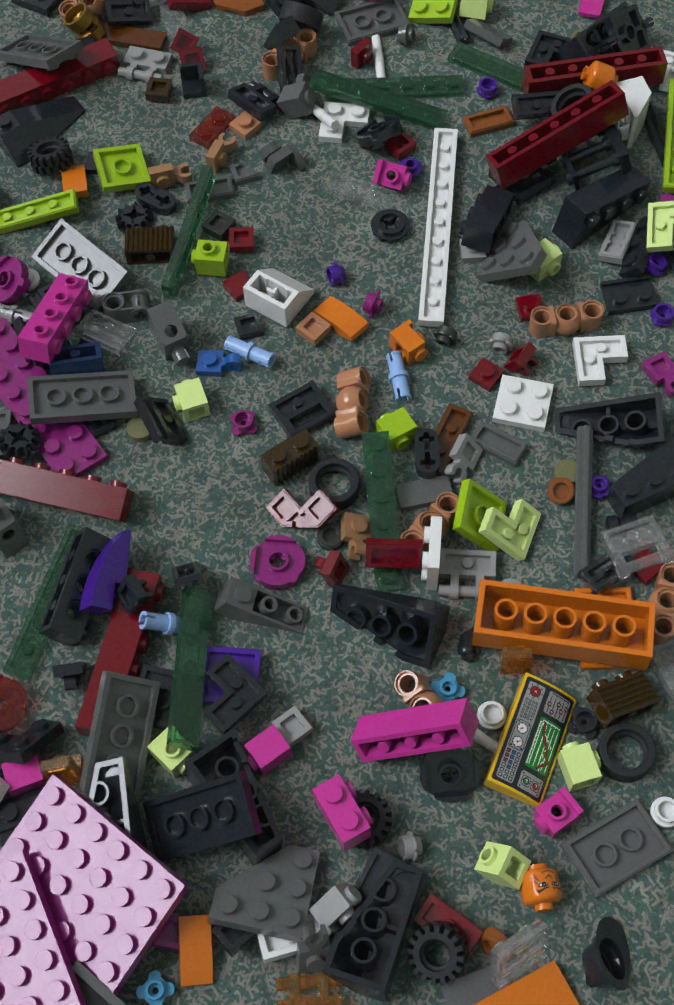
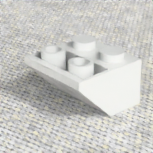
(637, 98)
(276, 295)

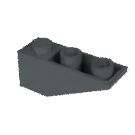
(259, 607)

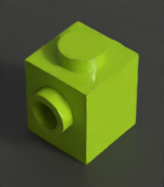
(211, 258)
(400, 427)

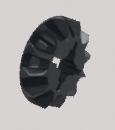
(388, 217)
(144, 219)
(21, 449)

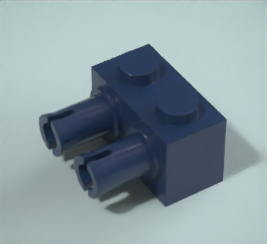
(78, 358)

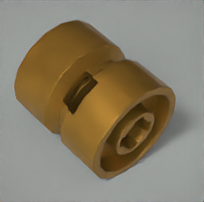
(83, 22)

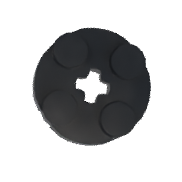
(376, 133)
(449, 788)

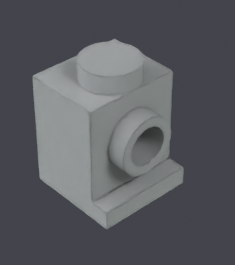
(336, 907)

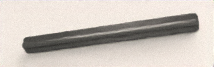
(583, 499)

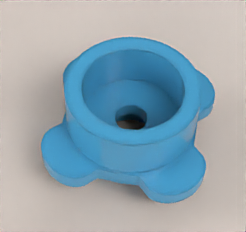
(448, 681)
(155, 981)

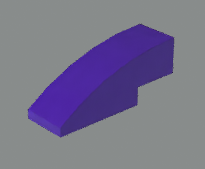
(106, 575)

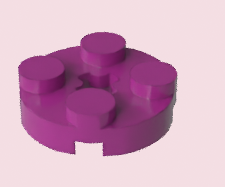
(18, 281)
(277, 577)

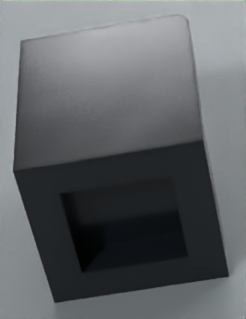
(192, 80)

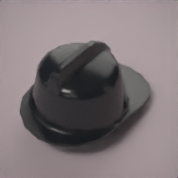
(607, 957)

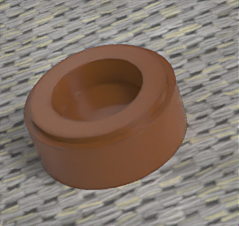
(560, 490)
(490, 938)

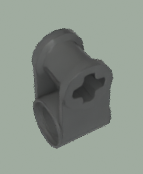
(125, 306)

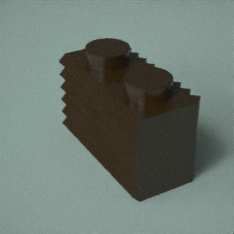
(149, 244)
(290, 457)
(622, 698)

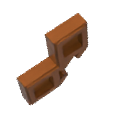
(241, 7)

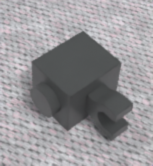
(297, 98)

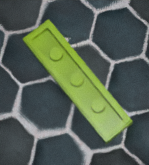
(38, 211)

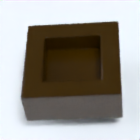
(159, 89)

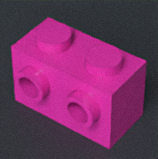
(342, 813)

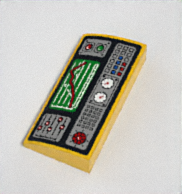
(530, 741)

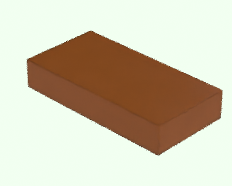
(488, 121)

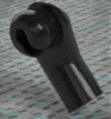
(465, 646)

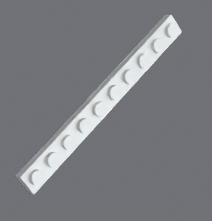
(438, 228)

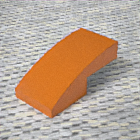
(75, 178)
(344, 319)
(195, 951)

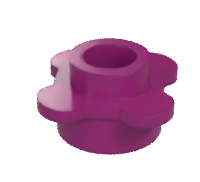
(373, 303)
(243, 416)

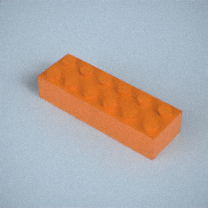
(565, 624)

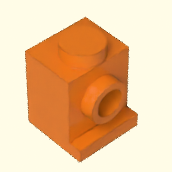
(408, 342)

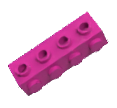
(54, 318)
(415, 730)

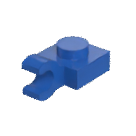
(214, 363)

